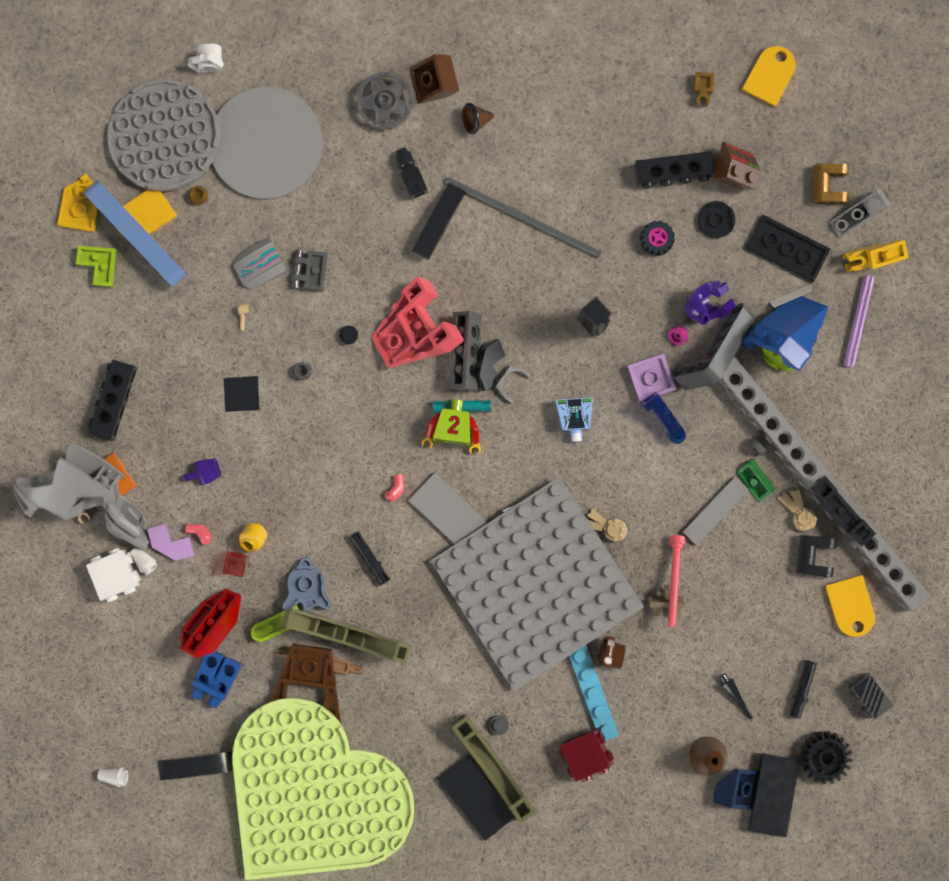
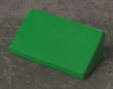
(755, 480)

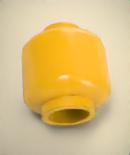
(252, 537)

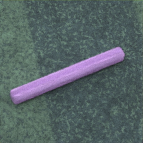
(858, 322)

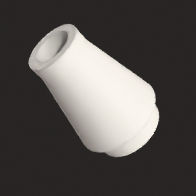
(143, 561)
(116, 776)

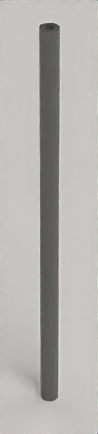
(525, 218)

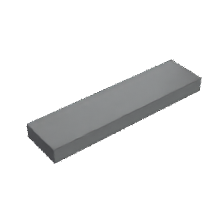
(715, 510)

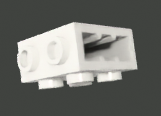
(113, 575)

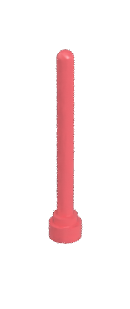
(677, 543)

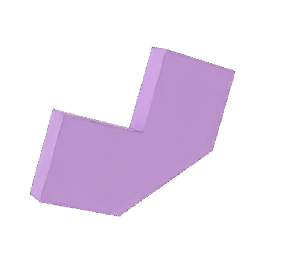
(161, 541)

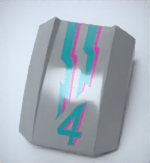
(259, 264)

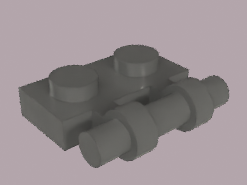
(315, 270)

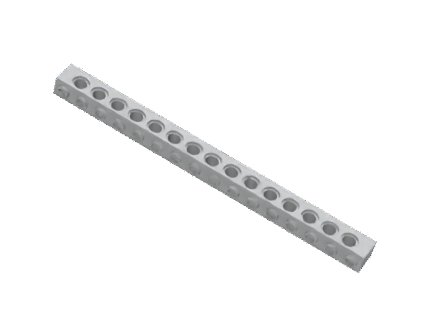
(917, 593)

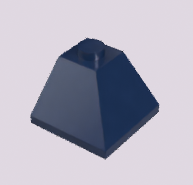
(736, 789)

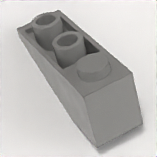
(860, 213)

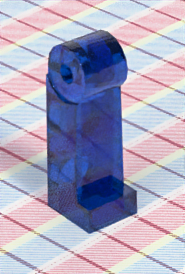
(674, 429)

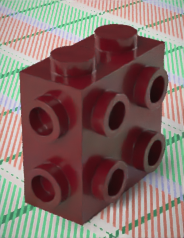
(586, 755)

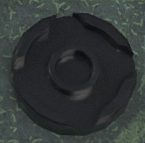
(711, 217)

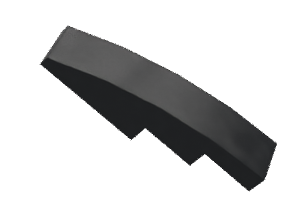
(438, 221)

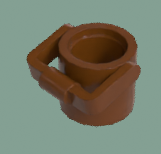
(611, 654)

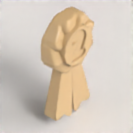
(803, 518)
(614, 529)

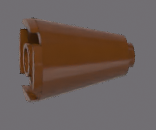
(703, 751)

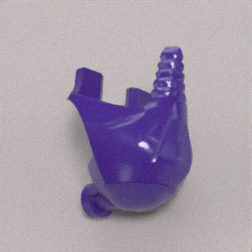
(697, 303)

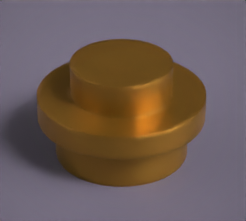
(198, 195)

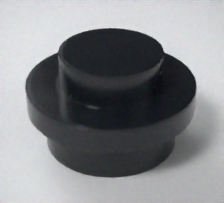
(348, 335)

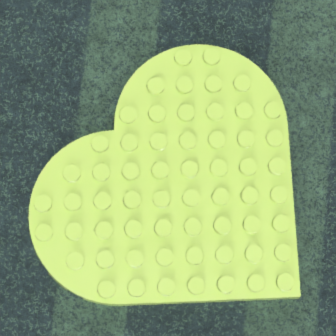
(312, 799)

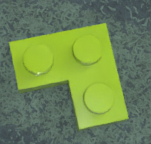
(102, 259)

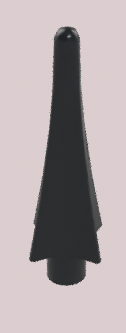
(730, 686)

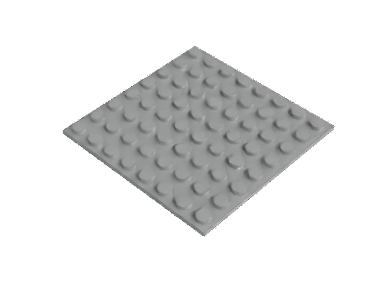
(537, 584)

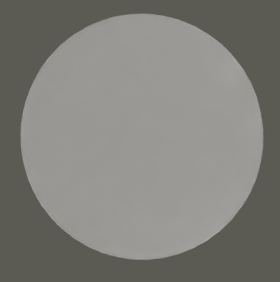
(163, 135)
(267, 143)

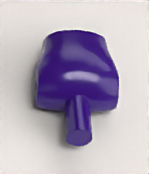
(205, 471)

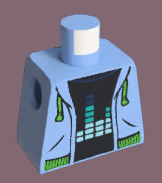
(575, 416)

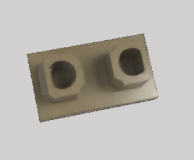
(661, 600)

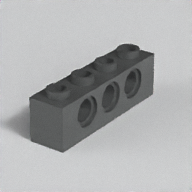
(466, 355)

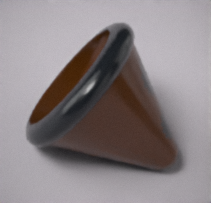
(475, 118)

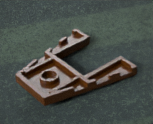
(313, 668)

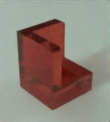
(235, 564)

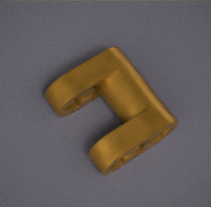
(821, 184)

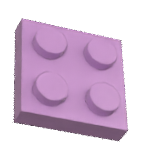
(651, 376)

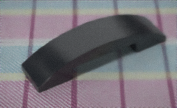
(842, 511)
(196, 766)

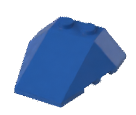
(789, 331)

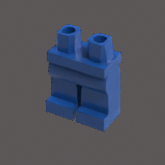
(212, 683)

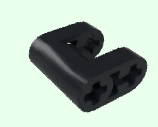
(807, 555)

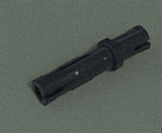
(369, 558)
(800, 698)

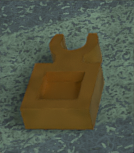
(703, 85)

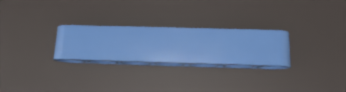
(135, 233)

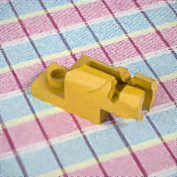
(876, 255)

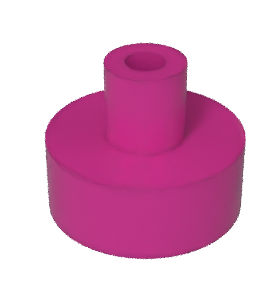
(678, 335)

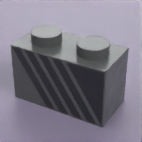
(870, 696)

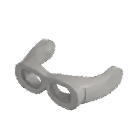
(499, 386)

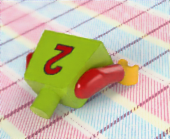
(453, 427)

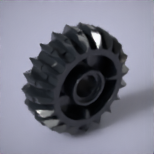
(837, 761)

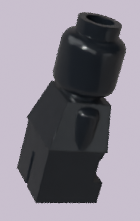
(410, 173)

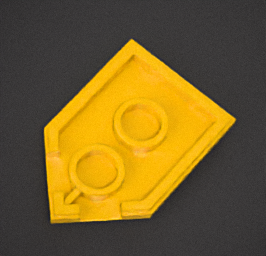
(76, 208)

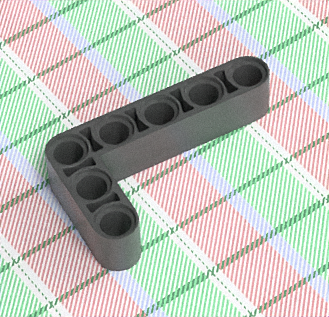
(719, 354)

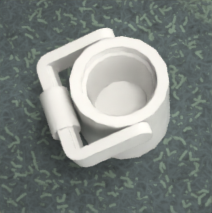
(207, 59)

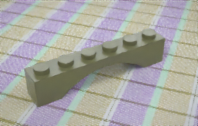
(494, 768)

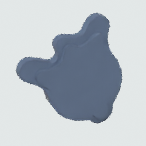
(306, 587)

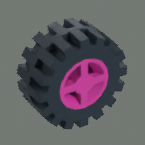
(660, 232)

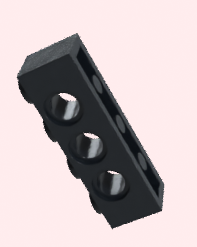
(701, 160)
(594, 317)
(127, 373)

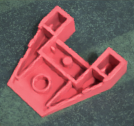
(409, 330)

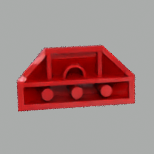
(210, 623)

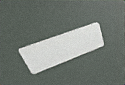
(791, 296)

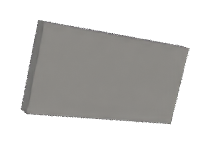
(446, 509)

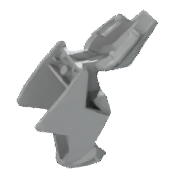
(72, 491)

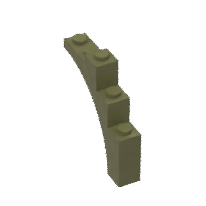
(346, 634)

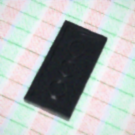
(788, 248)
(773, 795)
(476, 797)

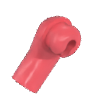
(397, 490)
(201, 531)

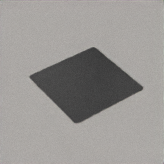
(241, 393)

